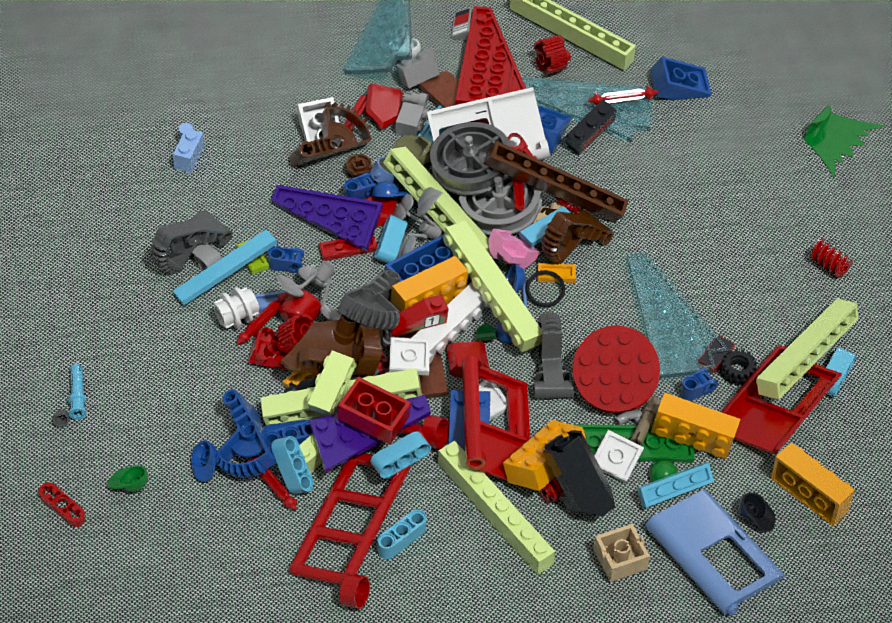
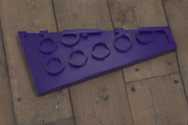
(340, 215)
(341, 441)

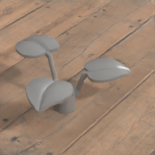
(428, 228)
(318, 278)

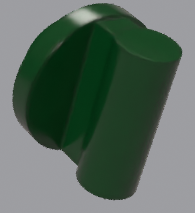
(485, 333)

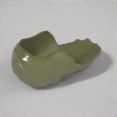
(418, 146)

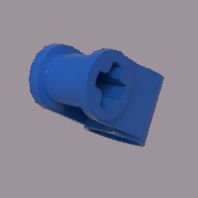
(359, 186)
(284, 259)
(697, 385)

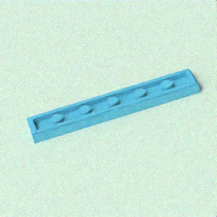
(225, 267)

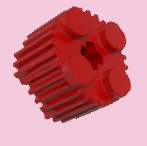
(551, 54)
(292, 331)

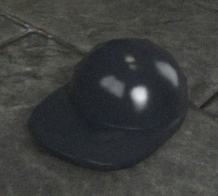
(757, 511)

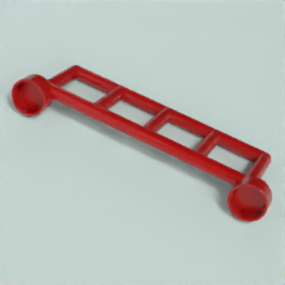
(356, 587)

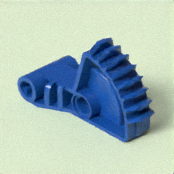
(246, 441)

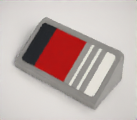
(461, 24)

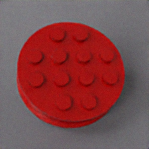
(616, 369)

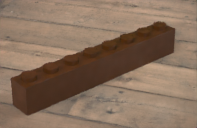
(555, 181)

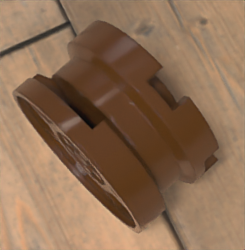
(358, 165)

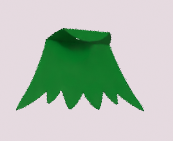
(835, 135)

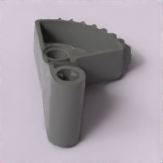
(184, 237)
(371, 302)
(552, 378)

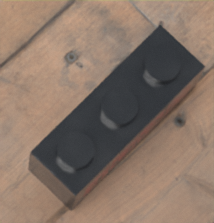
(591, 127)

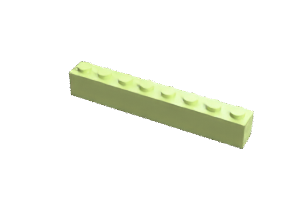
(577, 30)
(417, 179)
(493, 286)
(807, 349)
(294, 404)
(497, 509)

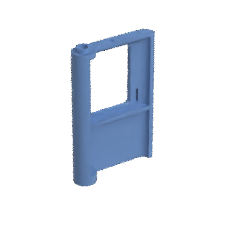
(697, 525)

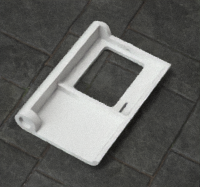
(508, 112)

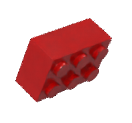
(374, 410)

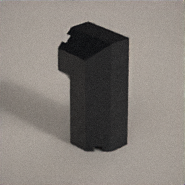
(579, 475)

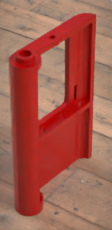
(770, 425)
(486, 444)

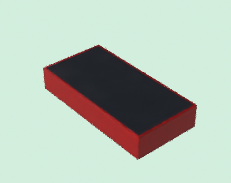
(718, 356)

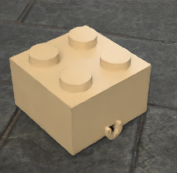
(621, 552)

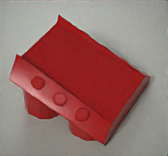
(265, 350)
(458, 351)

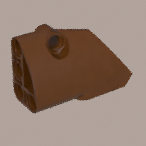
(339, 336)

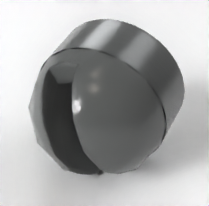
(57, 419)

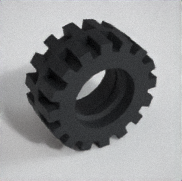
(740, 358)

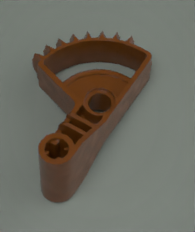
(332, 131)
(568, 230)

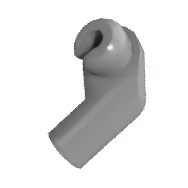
(628, 415)

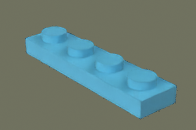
(675, 484)

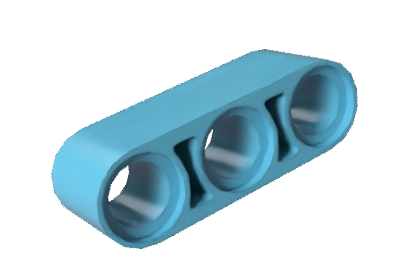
(390, 239)
(840, 362)
(400, 454)
(292, 465)
(399, 542)

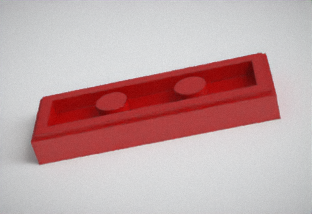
(340, 249)

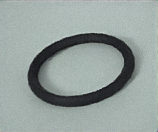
(549, 273)

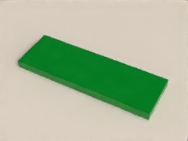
(655, 447)

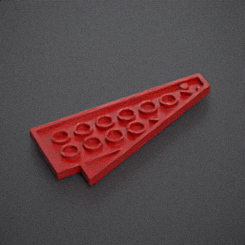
(487, 61)

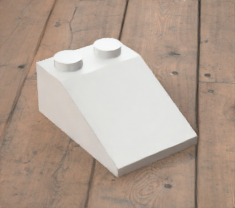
(310, 119)

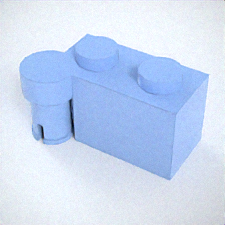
(188, 148)

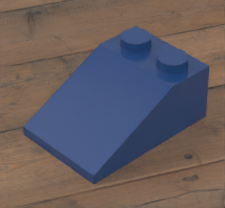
(679, 80)
(553, 125)
(456, 421)

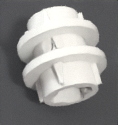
(237, 307)

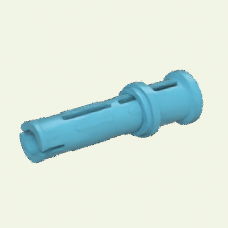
(77, 398)

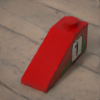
(422, 315)

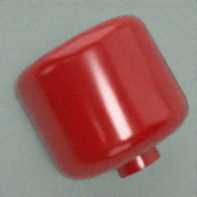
(297, 305)

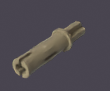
(645, 422)

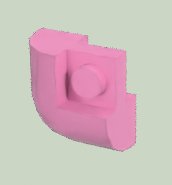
(511, 249)

